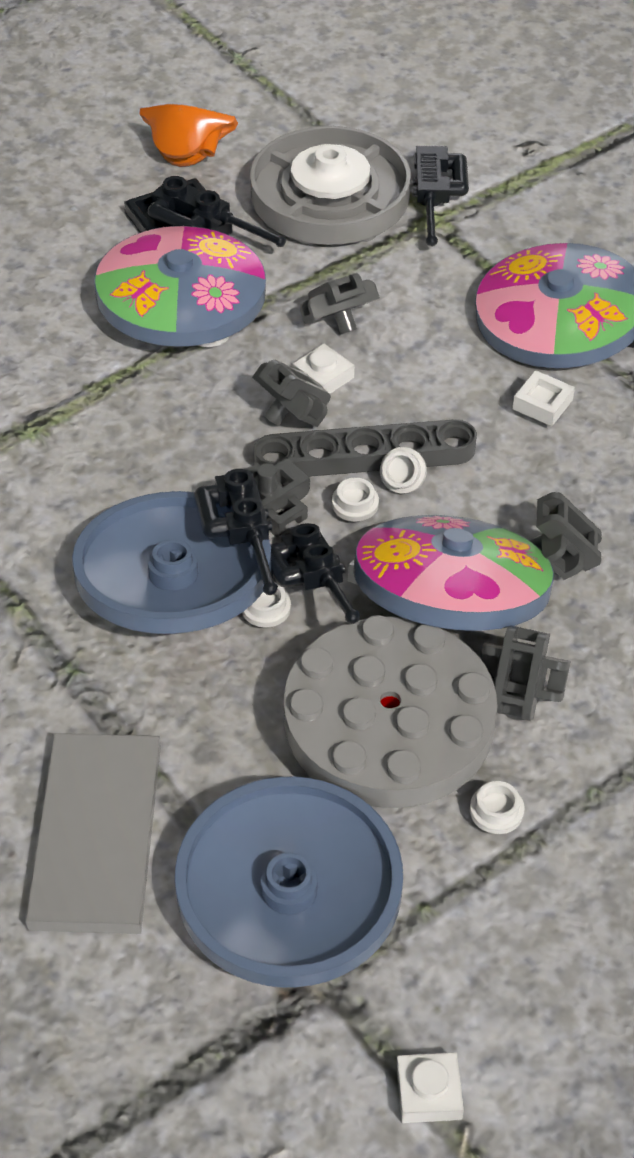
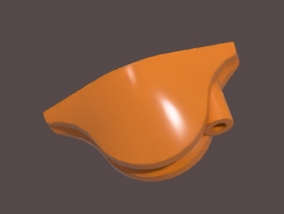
(186, 132)

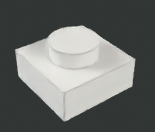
(326, 368)
(543, 398)
(429, 1087)

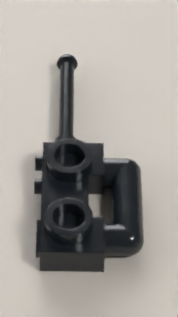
(433, 187)
(202, 206)
(246, 520)
(314, 566)

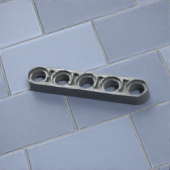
(383, 437)

